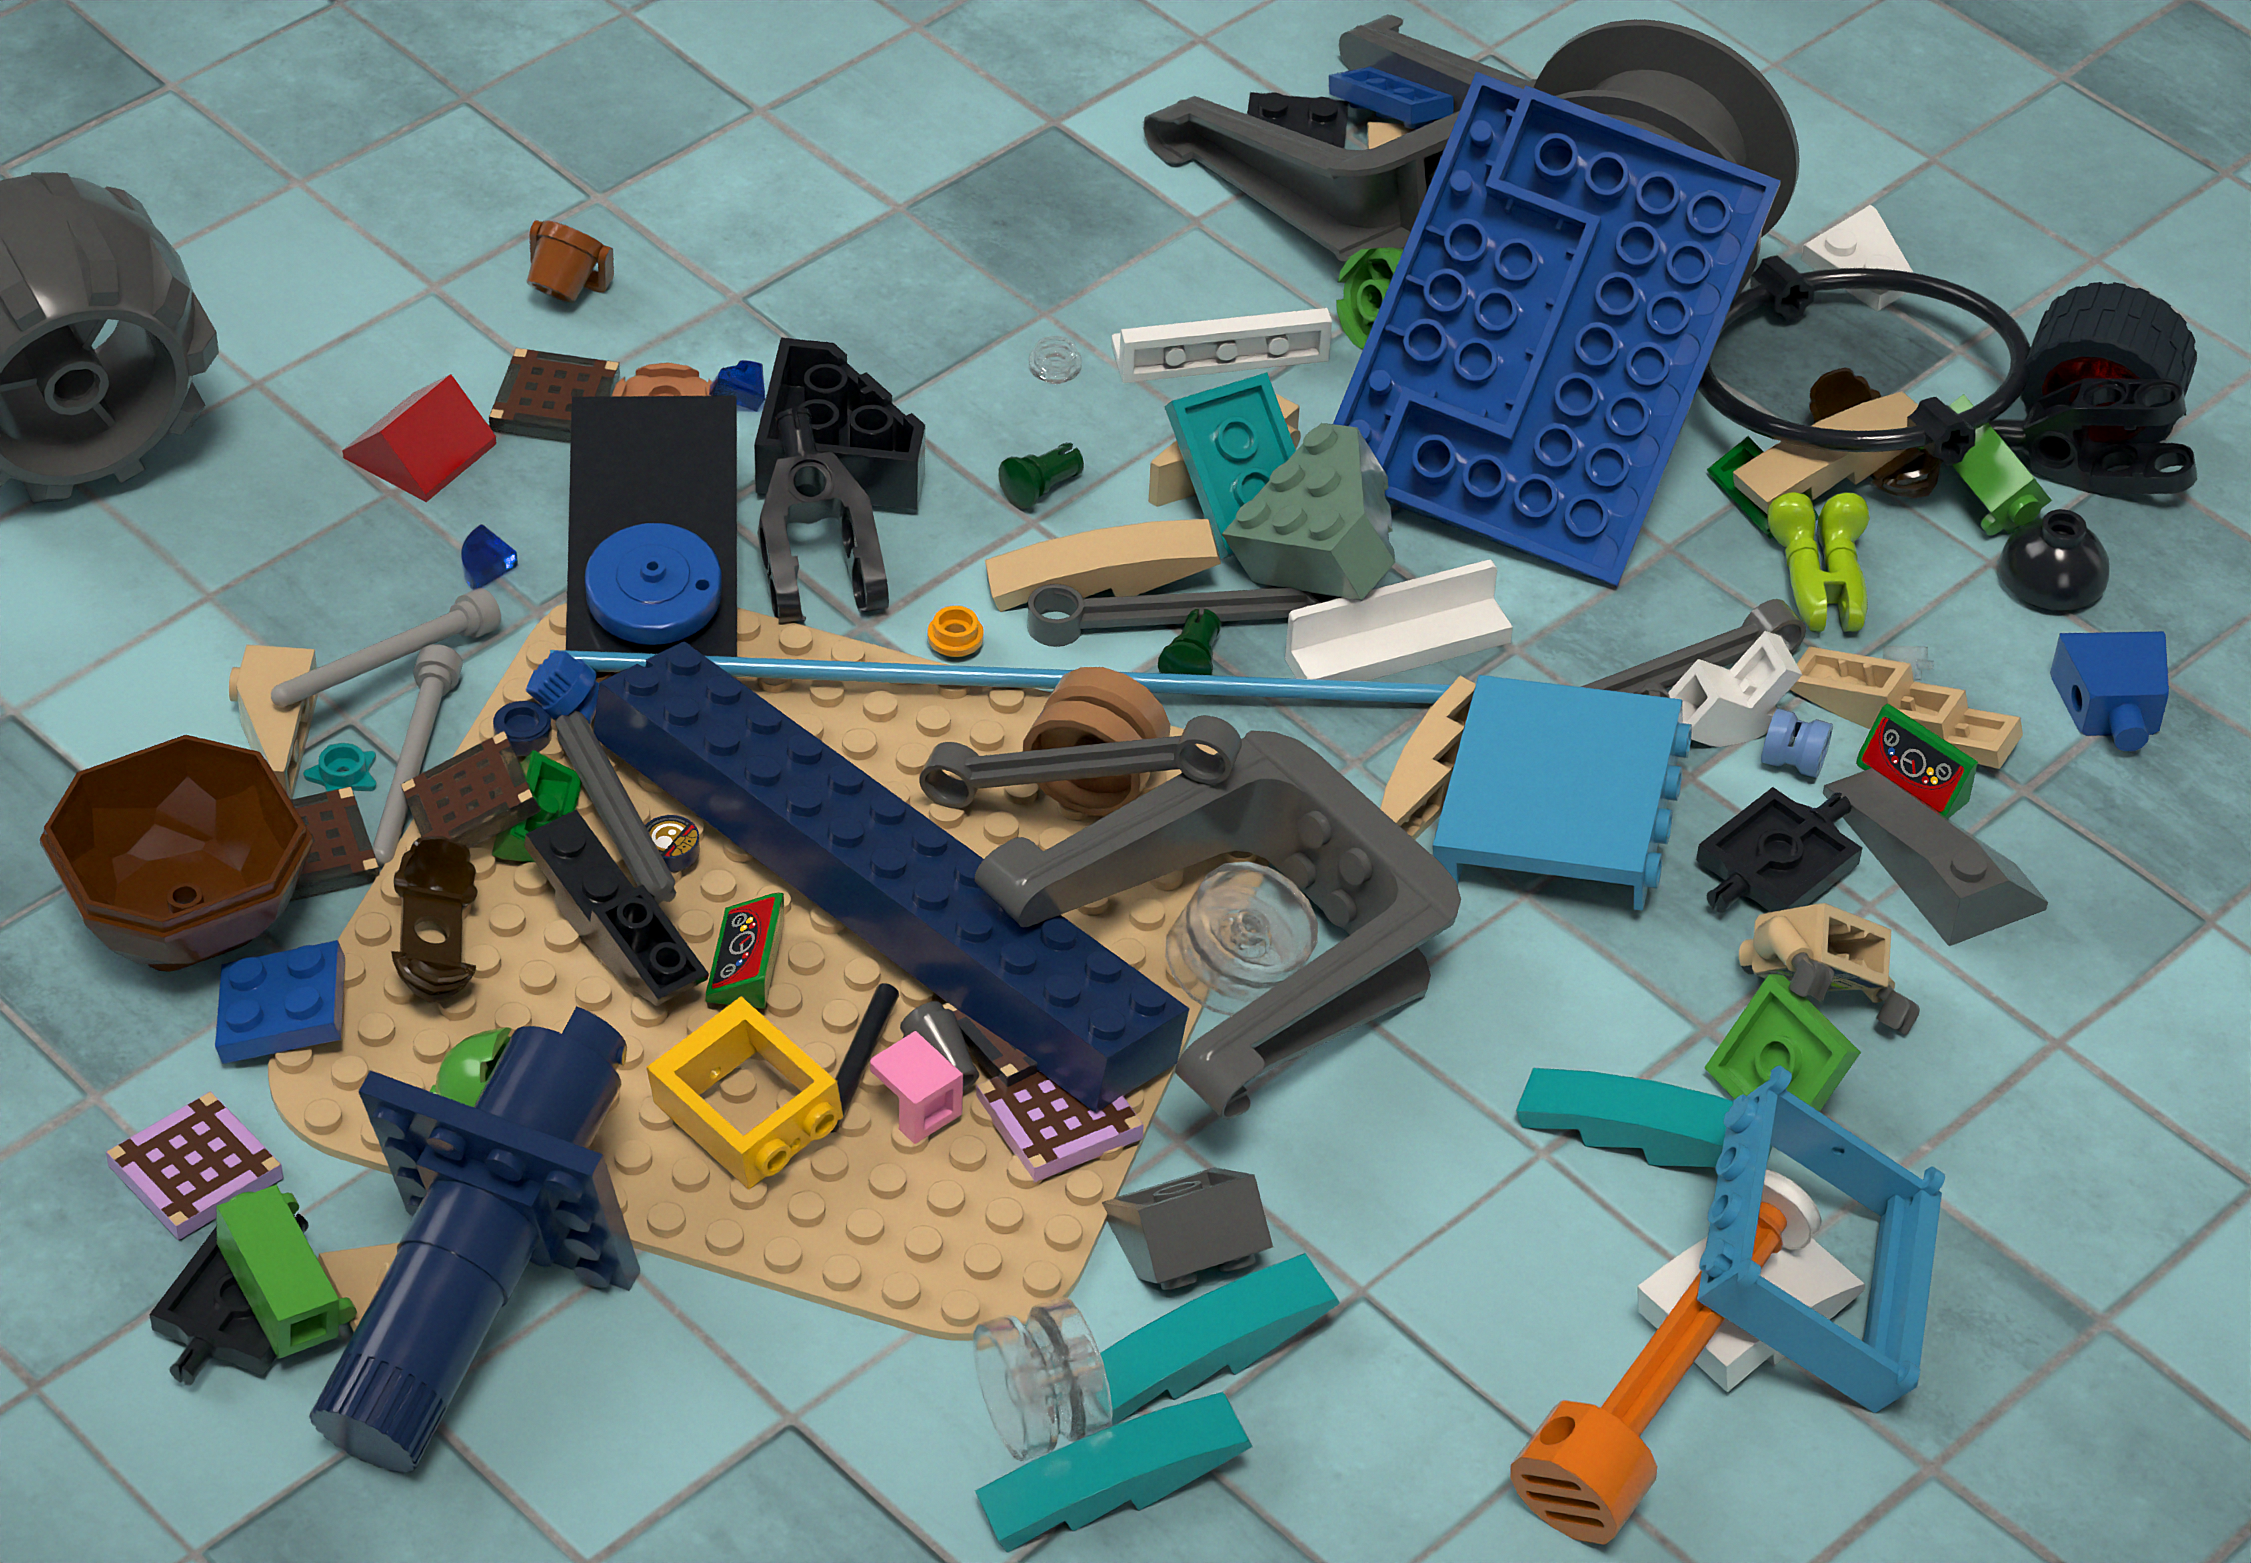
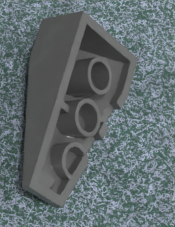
(1939, 865)

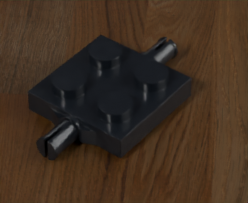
(1779, 852)
(212, 1316)

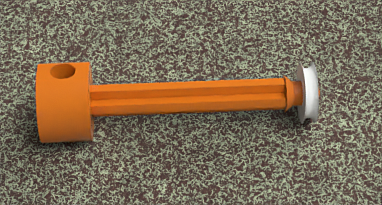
(1588, 1462)

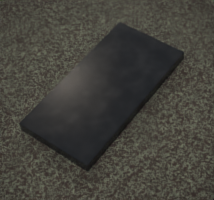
(652, 464)

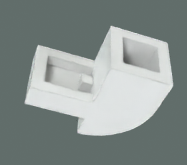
(1737, 702)

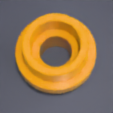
(955, 631)

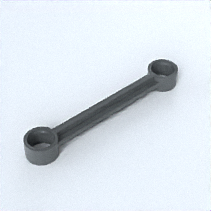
(1152, 609)
(1720, 650)
(1081, 762)

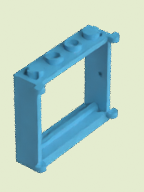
(1909, 1209)

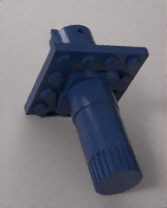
(484, 1200)

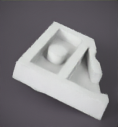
(1859, 243)

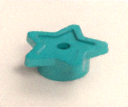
(343, 757)

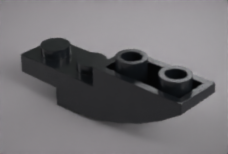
(611, 915)

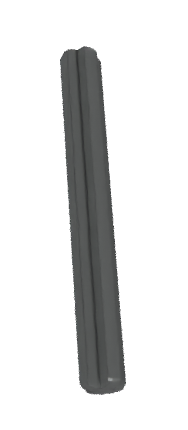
(615, 807)

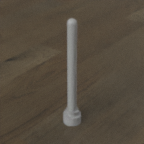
(471, 616)
(435, 674)

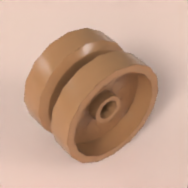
(1092, 709)

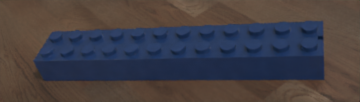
(888, 875)

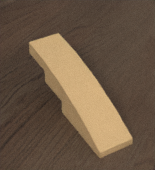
(1813, 471)
(1119, 558)
(1861, 685)
(1426, 763)

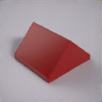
(424, 440)

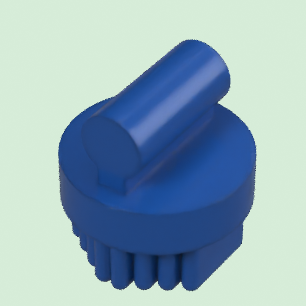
(564, 686)

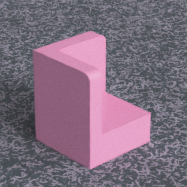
(924, 1082)

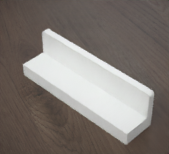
(1223, 345)
(1398, 626)

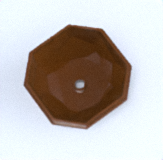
(178, 850)

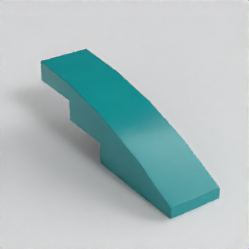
(1628, 1112)
(1213, 1331)
(1115, 1465)

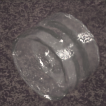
(1240, 936)
(1042, 1378)

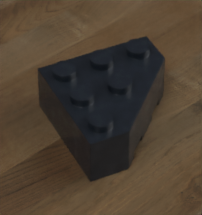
(848, 417)

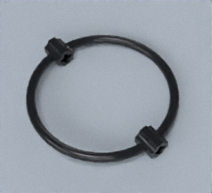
(1932, 423)

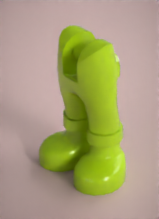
(1838, 527)

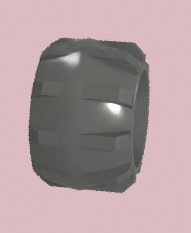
(65, 268)

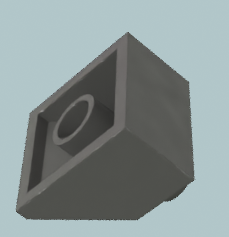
(1190, 1226)

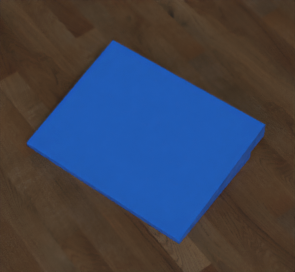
(1552, 324)

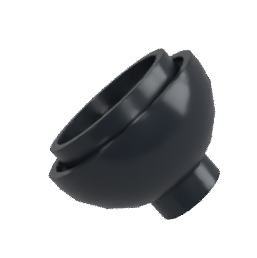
(2055, 562)

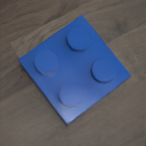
(280, 1002)

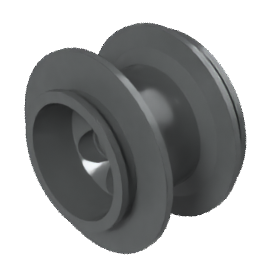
(1685, 91)

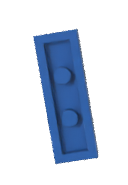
(1391, 96)

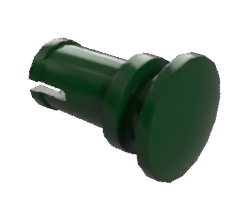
(1033, 475)
(1192, 649)

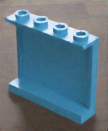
(1564, 783)

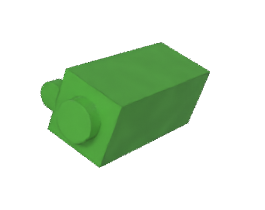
(1999, 479)
(279, 1271)

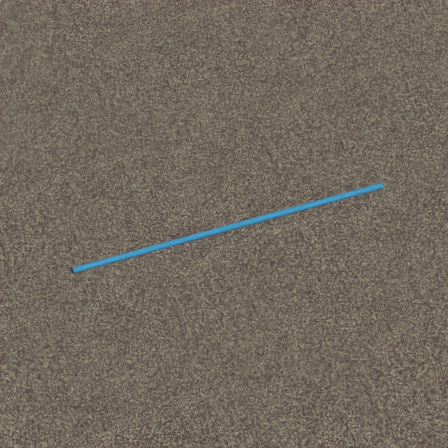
(1037, 678)

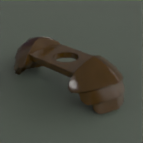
(1908, 474)
(433, 887)

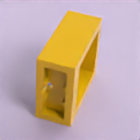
(715, 1051)

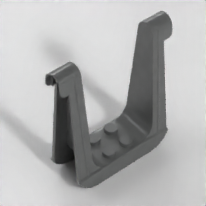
(1324, 190)
(1319, 835)

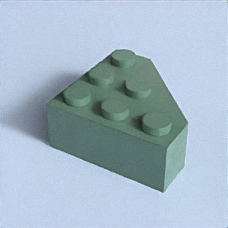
(1319, 519)

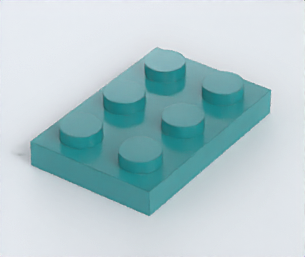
(1230, 446)

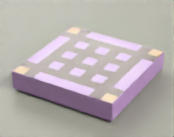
(1052, 1127)
(193, 1164)

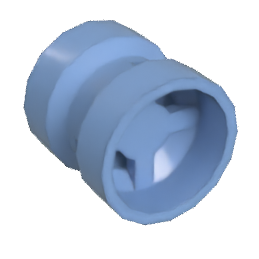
(1809, 747)

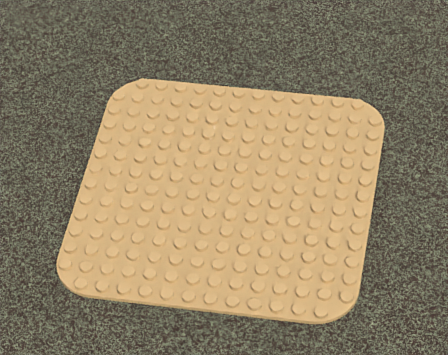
(854, 1219)

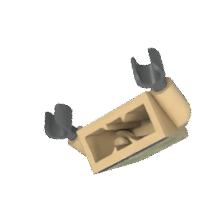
(1828, 951)

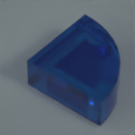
(742, 380)
(485, 557)

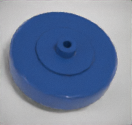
(653, 583)

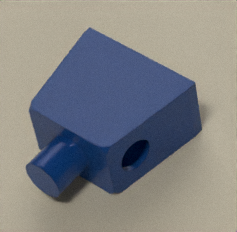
(2113, 683)

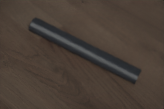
(864, 1044)

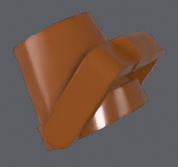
(565, 261)

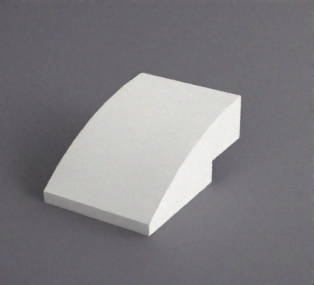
(1733, 1353)

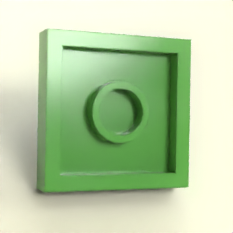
(1783, 1032)

